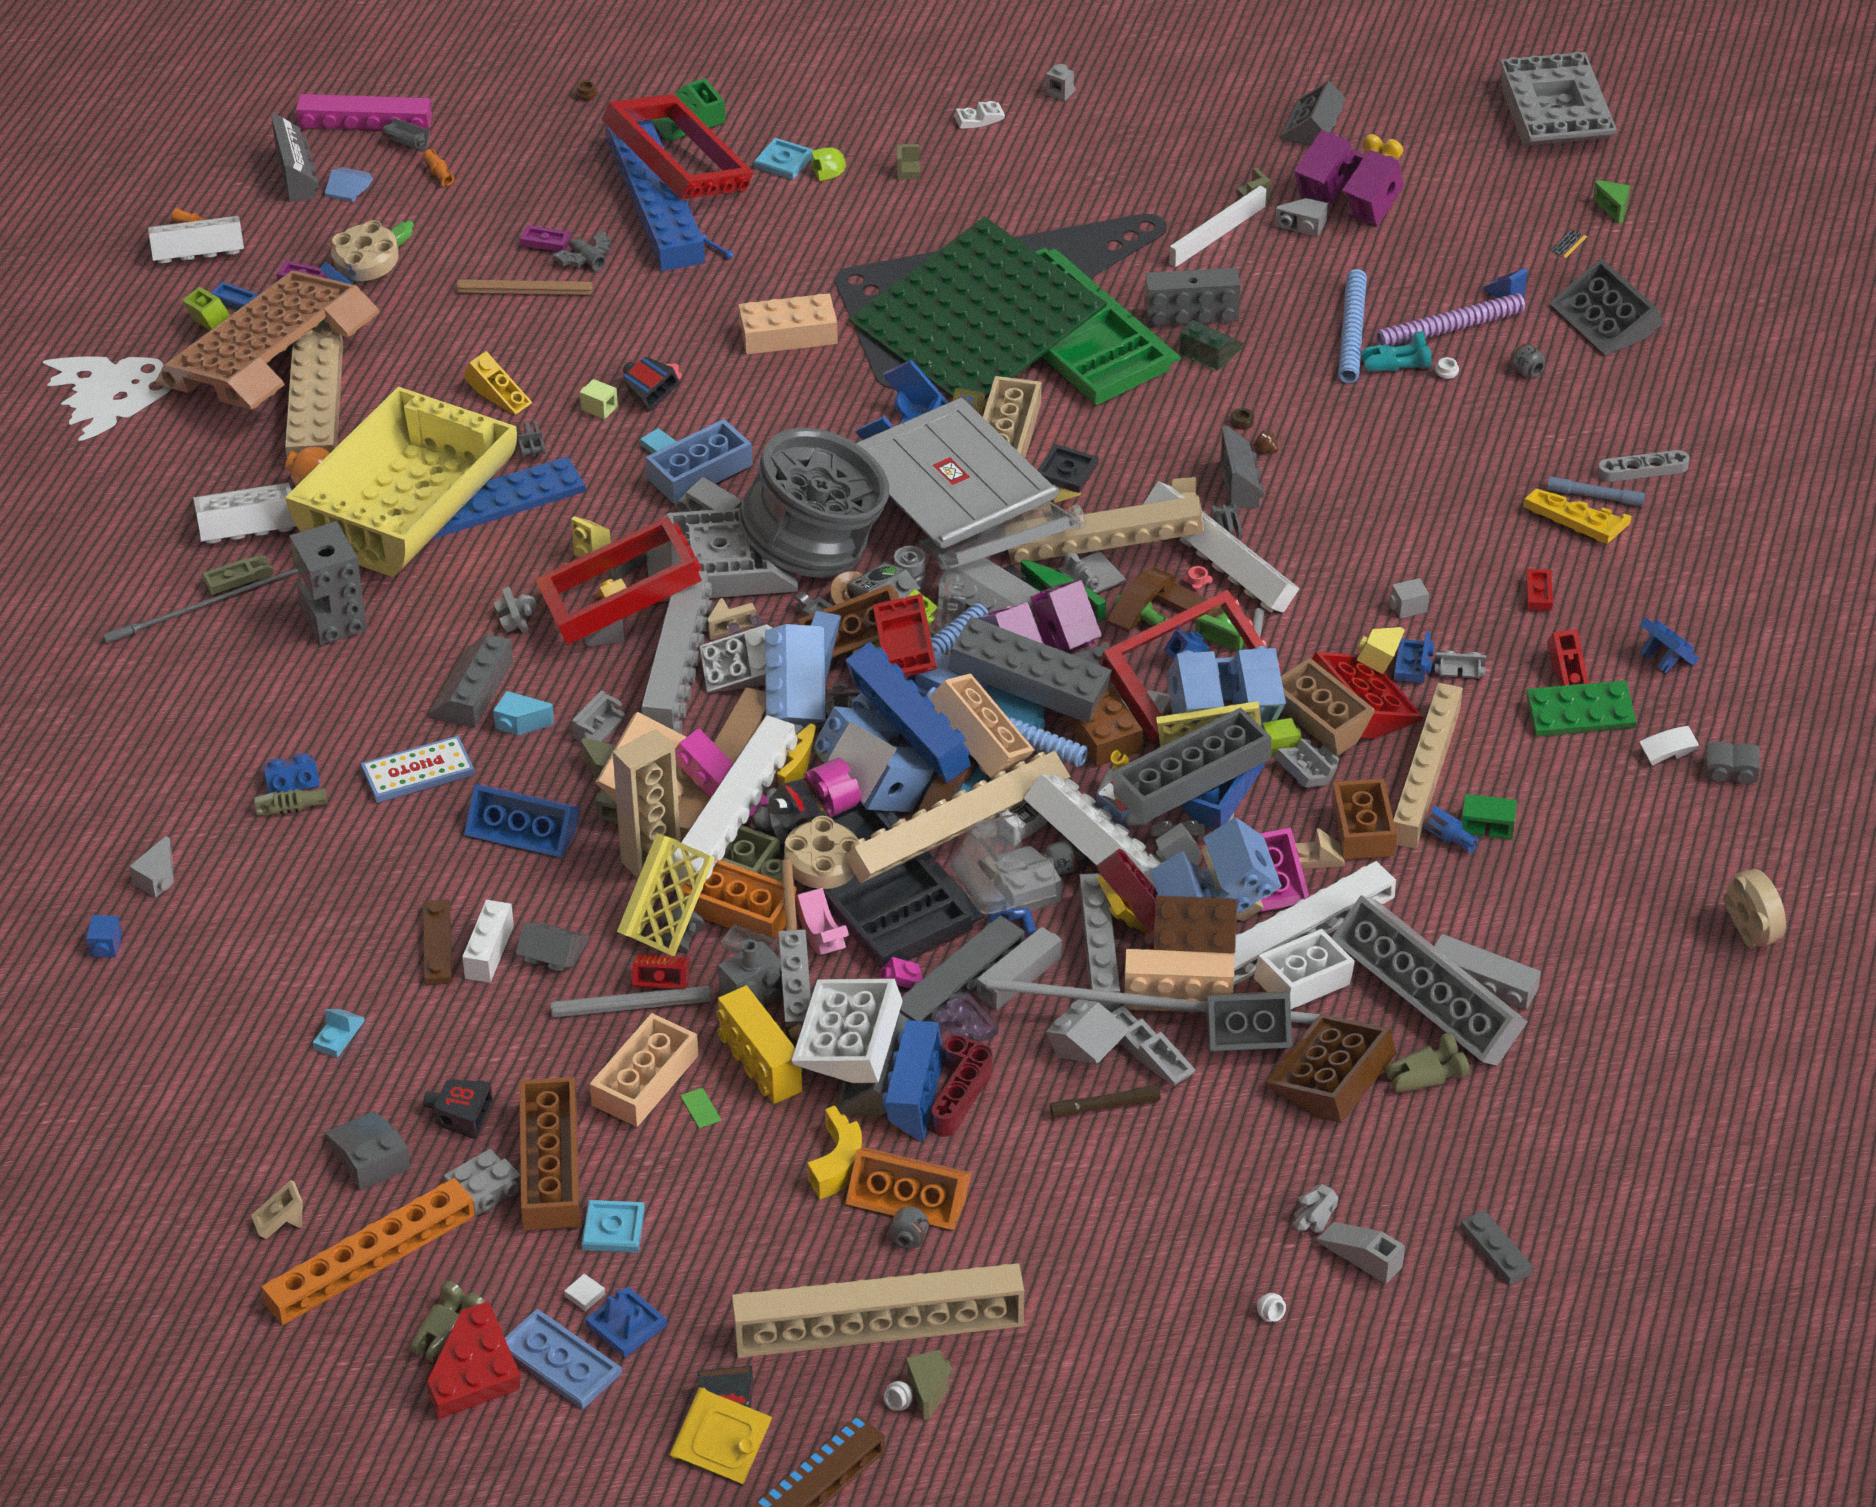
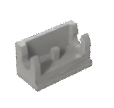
(598, 718)

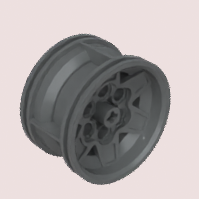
(813, 502)

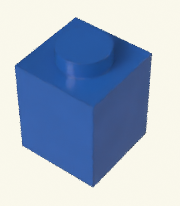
(104, 936)

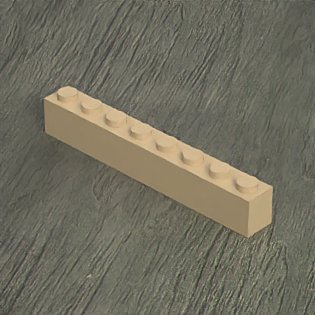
(1119, 529)
(1427, 764)

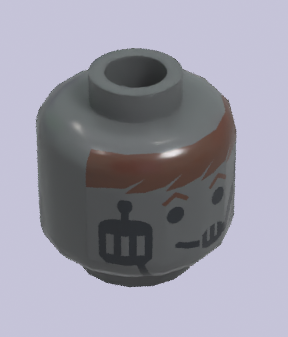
(1527, 361)
(1065, 857)
(909, 1225)

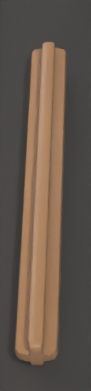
(524, 287)

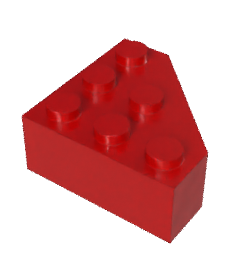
(472, 1364)

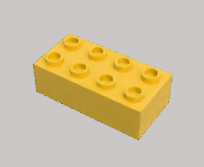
(759, 1044)

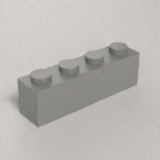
(1501, 976)

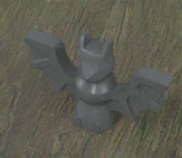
(586, 252)

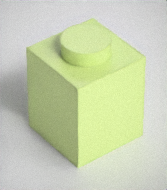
(598, 399)

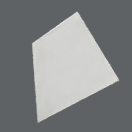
(864, 755)

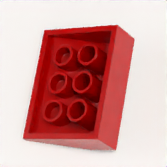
(1390, 704)

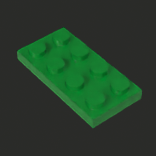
(1581, 708)

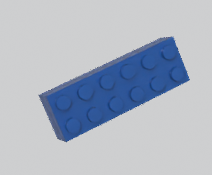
(909, 711)

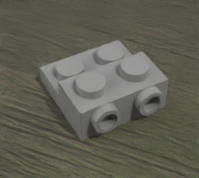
(487, 1180)

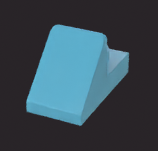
(337, 1032)

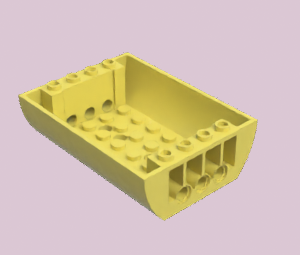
(406, 461)

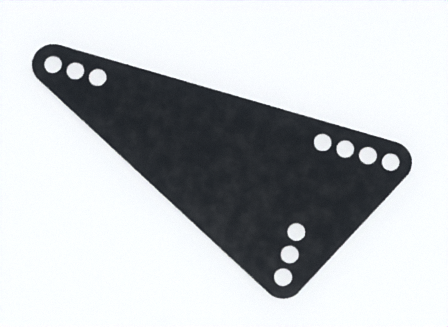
(1080, 244)

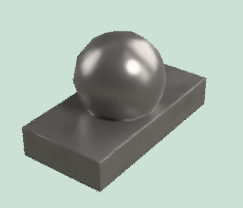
(765, 821)

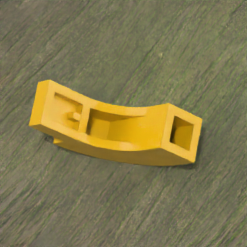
(834, 1171)

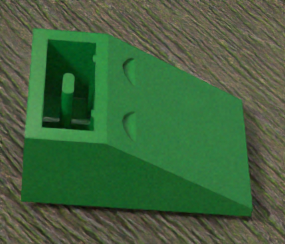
(702, 101)

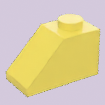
(1379, 647)

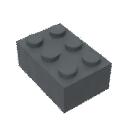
(1248, 1021)

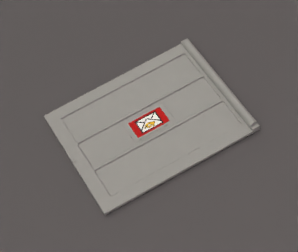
(956, 473)

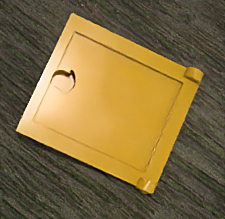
(720, 1436)

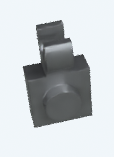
(809, 606)

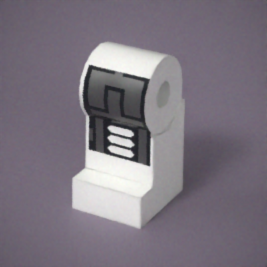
(1029, 819)

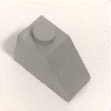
(154, 869)

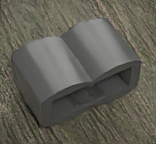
(1732, 762)

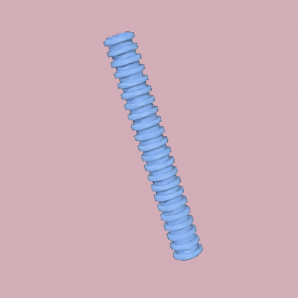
(1352, 326)
(1046, 743)

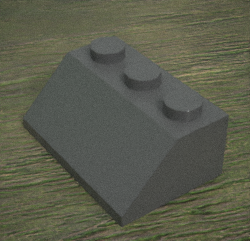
(1313, 113)
(1239, 470)

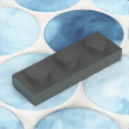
(1496, 1247)

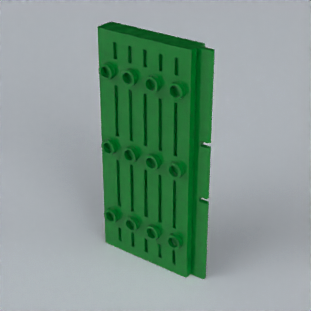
(1109, 349)

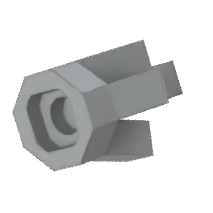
(1315, 1209)

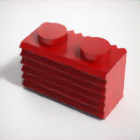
(661, 972)

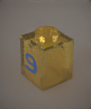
(973, 398)

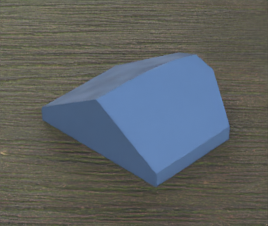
(347, 184)

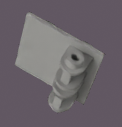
(1094, 571)

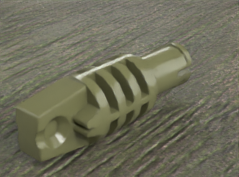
(292, 800)

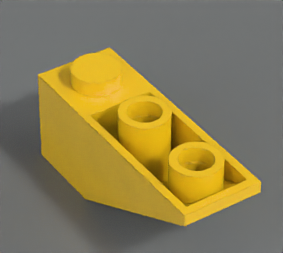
(495, 385)

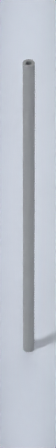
(1116, 997)

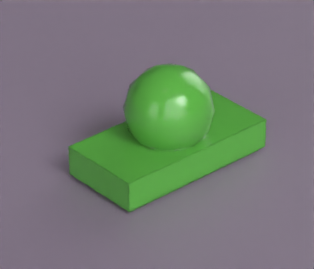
(1219, 631)

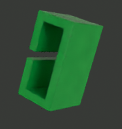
(1495, 810)

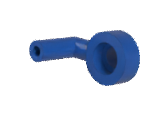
(1016, 913)

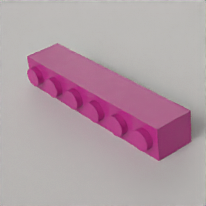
(361, 111)

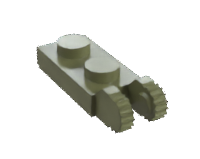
(237, 574)

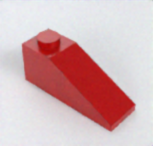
(1567, 658)

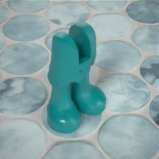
(1393, 358)

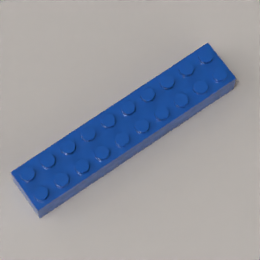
(661, 212)

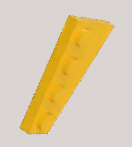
(1577, 515)

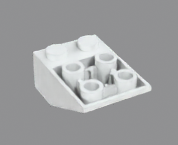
(735, 661)

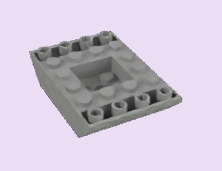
(1555, 99)
(724, 554)

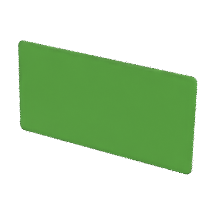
(701, 1108)

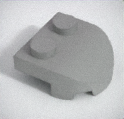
(1308, 763)

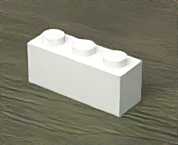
(488, 941)

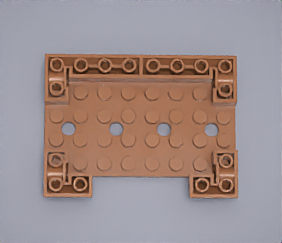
(240, 347)

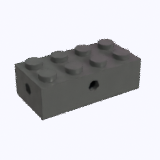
(1191, 296)

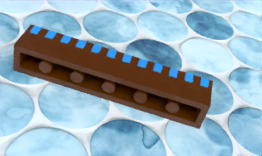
(828, 1469)

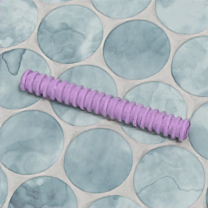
(1453, 320)

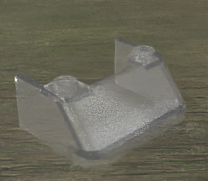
(1002, 883)

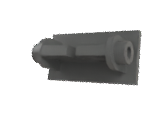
(407, 134)

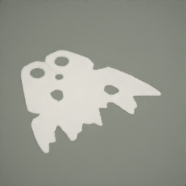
(96, 393)

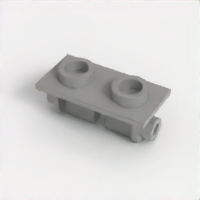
(1449, 662)

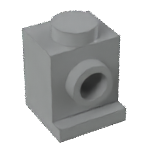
(1060, 77)

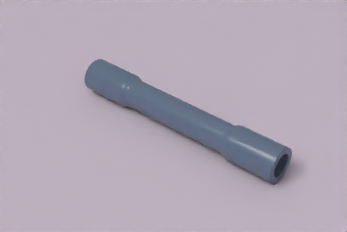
(1623, 496)

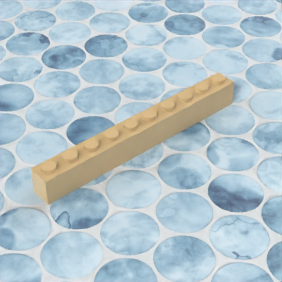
(950, 818)

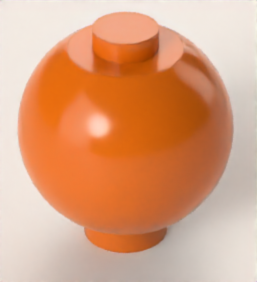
(305, 462)

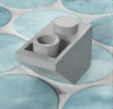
(1302, 216)
(1175, 841)

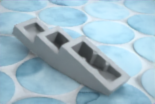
(1153, 1049)

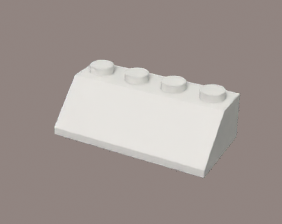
(196, 238)

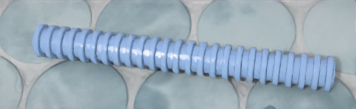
(941, 642)

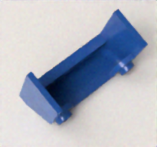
(913, 398)

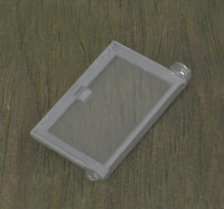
(1019, 530)

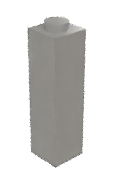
(1021, 965)

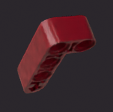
(1132, 888)
(972, 1069)

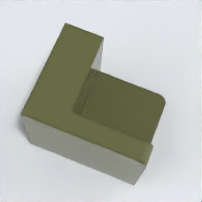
(908, 161)
(1258, 179)

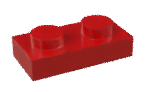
(1539, 589)

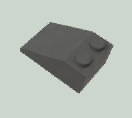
(369, 1149)

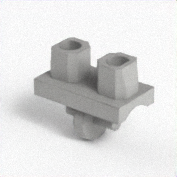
(518, 607)

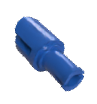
(1449, 829)

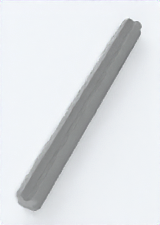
(630, 1001)

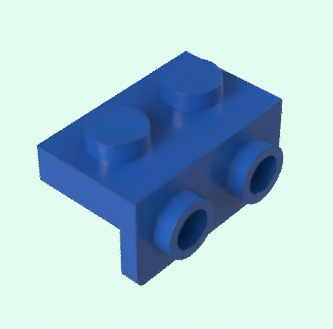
(1413, 659)
(291, 773)

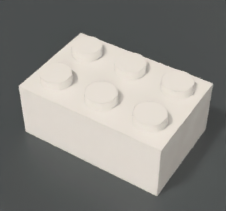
(1305, 968)

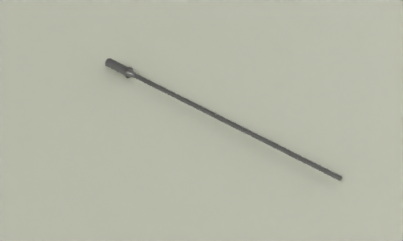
(133, 628)

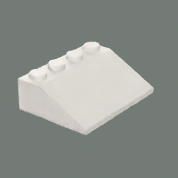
(243, 513)
(849, 1028)

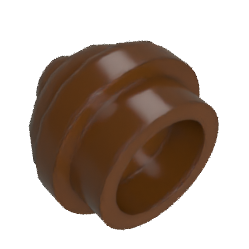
(1266, 442)

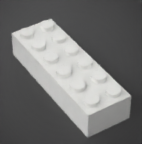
(1085, 824)

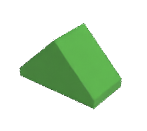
(1612, 198)

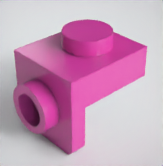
(904, 972)

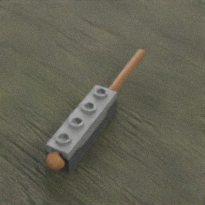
(793, 961)

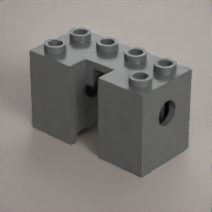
(332, 581)

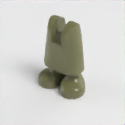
(1425, 1067)
(441, 1320)

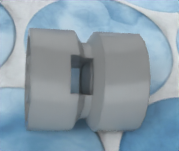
(914, 561)

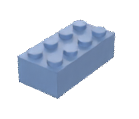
(709, 453)

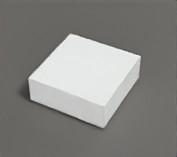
(584, 1292)

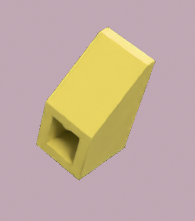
(588, 536)

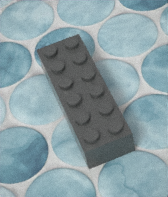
(1029, 669)
(1191, 765)

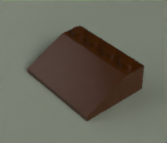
(1333, 1066)

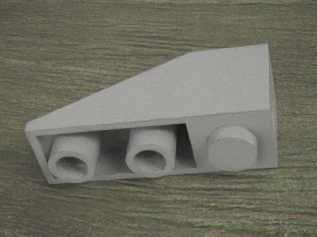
(1366, 1249)

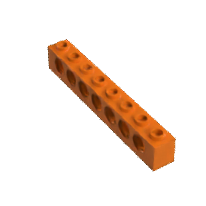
(368, 1251)

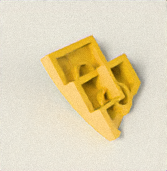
(798, 758)

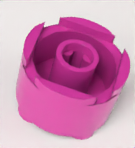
(834, 786)

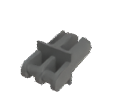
(531, 441)
(1228, 518)

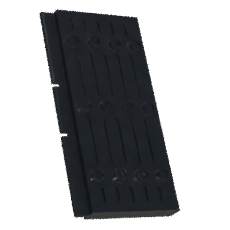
(900, 908)

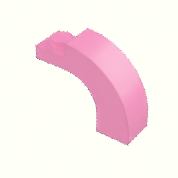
(817, 921)

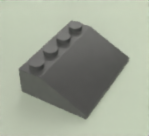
(1607, 309)

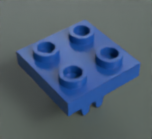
(1677, 646)
(626, 1321)

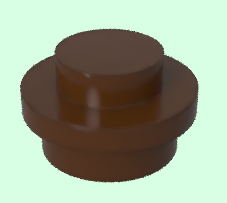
(586, 90)

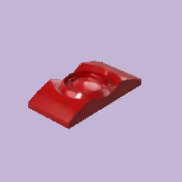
(906, 634)

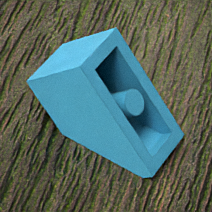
(522, 714)

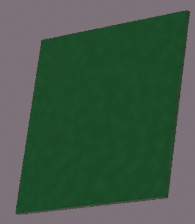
(978, 310)

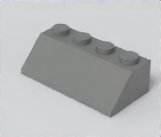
(990, 585)

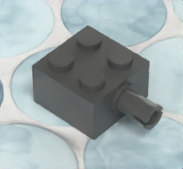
(755, 967)

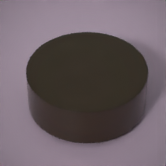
(1242, 418)

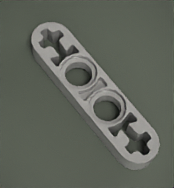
(1671, 463)

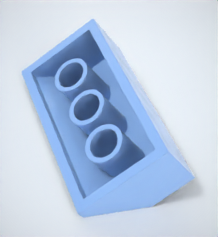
(795, 674)

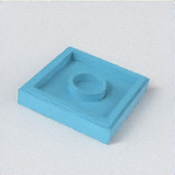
(783, 158)
(613, 1226)

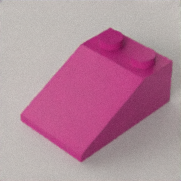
(1289, 871)

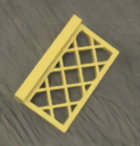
(1184, 720)
(650, 887)

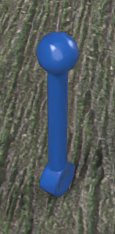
(728, 253)

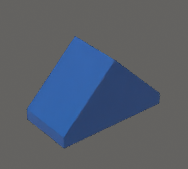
(1508, 284)

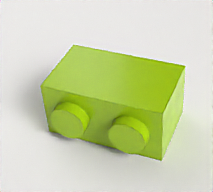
(205, 308)

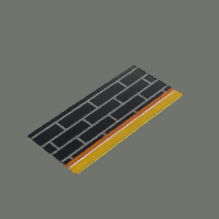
(1568, 243)

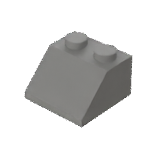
(1085, 1032)

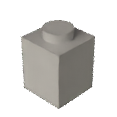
(1409, 598)

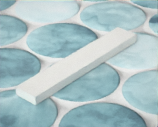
(1217, 226)

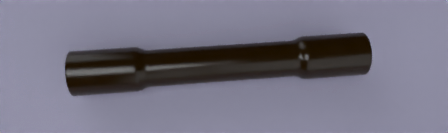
(1075, 1106)

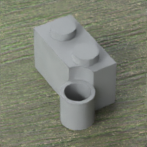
(706, 496)

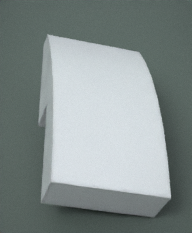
(985, 114)
(1669, 743)

